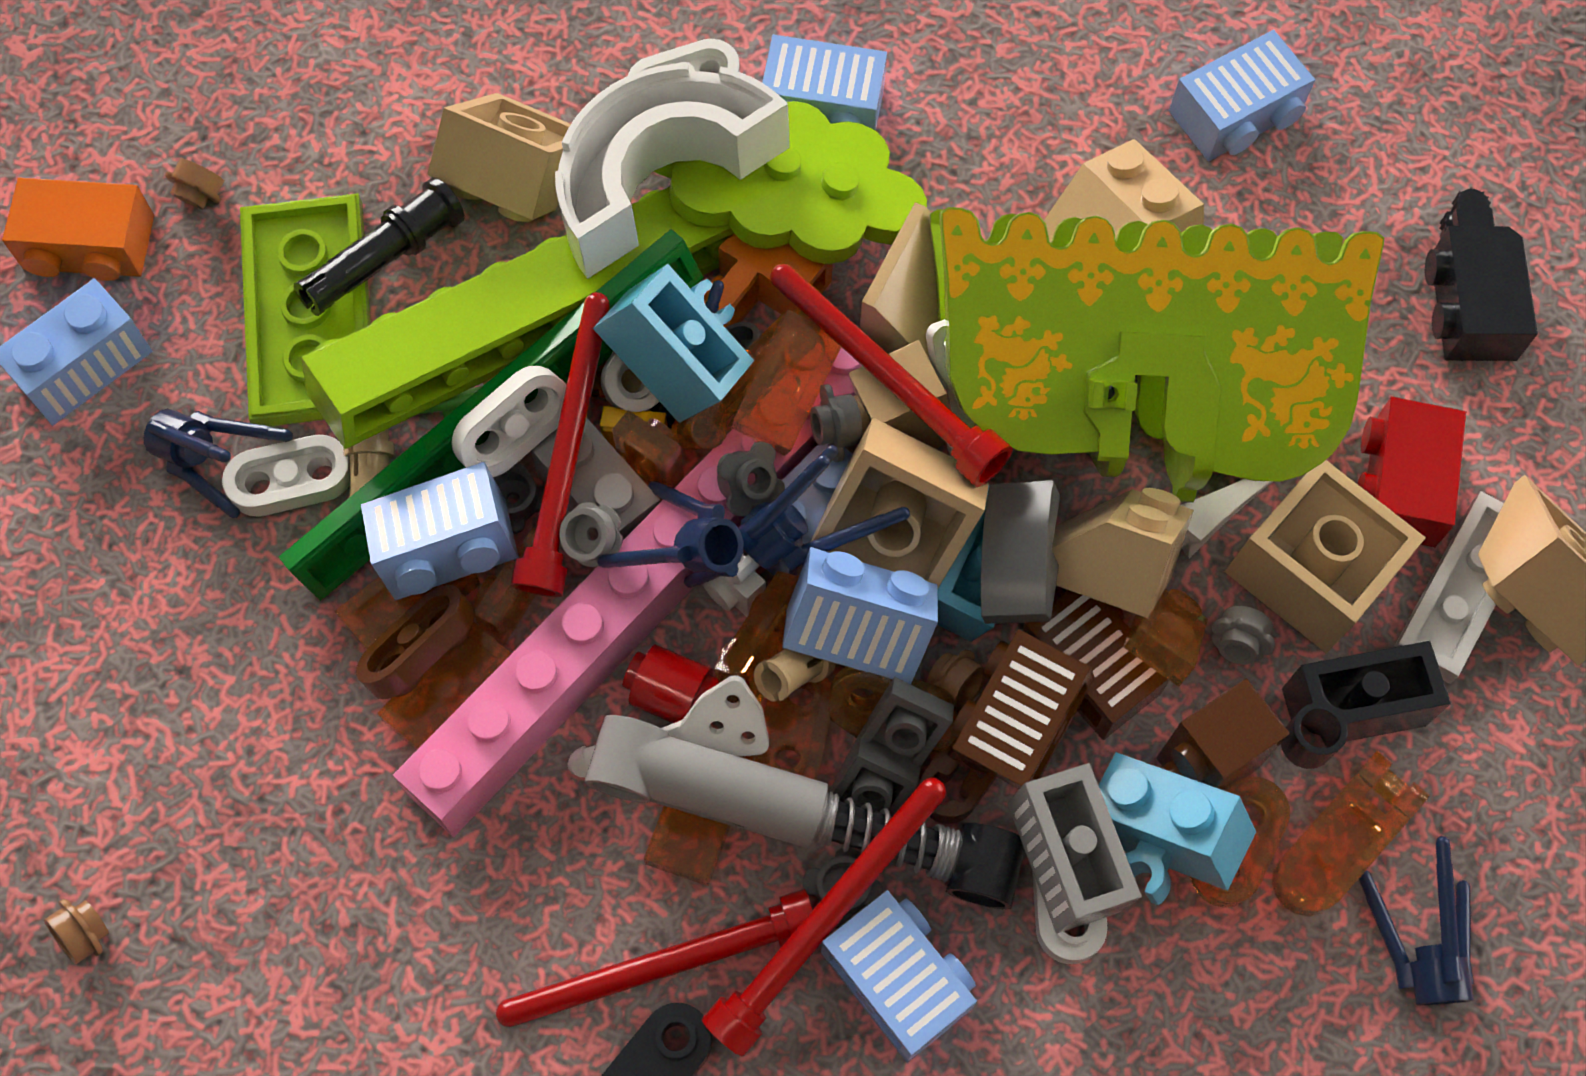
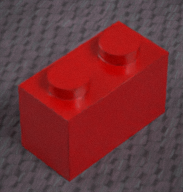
(1416, 464)

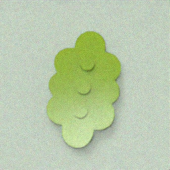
(814, 195)

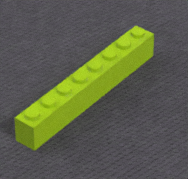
(472, 329)

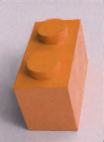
(78, 228)

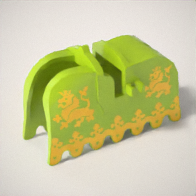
(1234, 336)

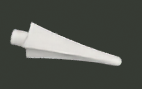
(1216, 509)

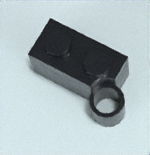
(1361, 699)

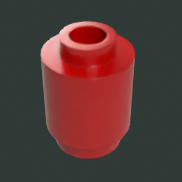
(666, 683)

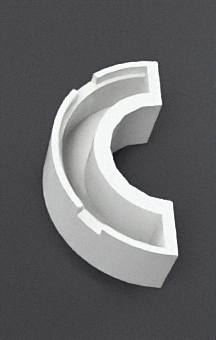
(648, 124)

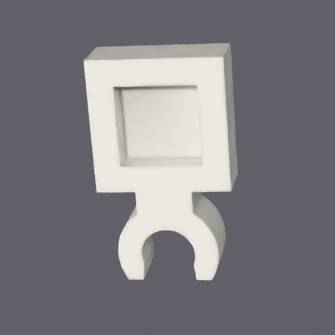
(737, 590)

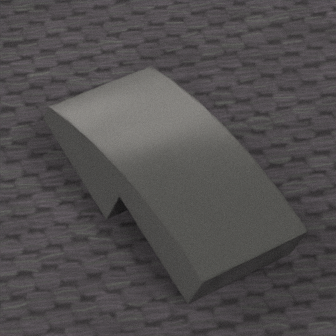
(1018, 553)
(892, 747)

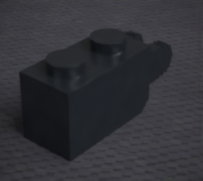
(1480, 285)

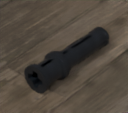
(400, 232)

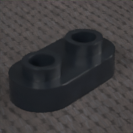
(646, 1051)

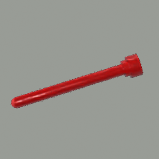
(977, 451)
(541, 567)
(659, 964)
(738, 1018)

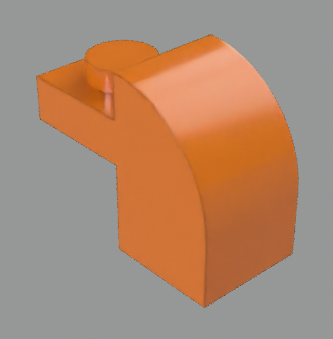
(747, 273)

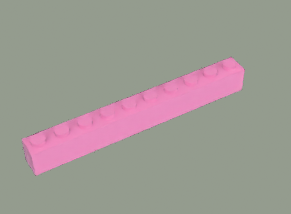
(573, 649)

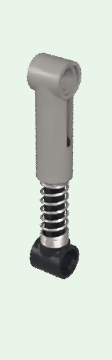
(649, 765)

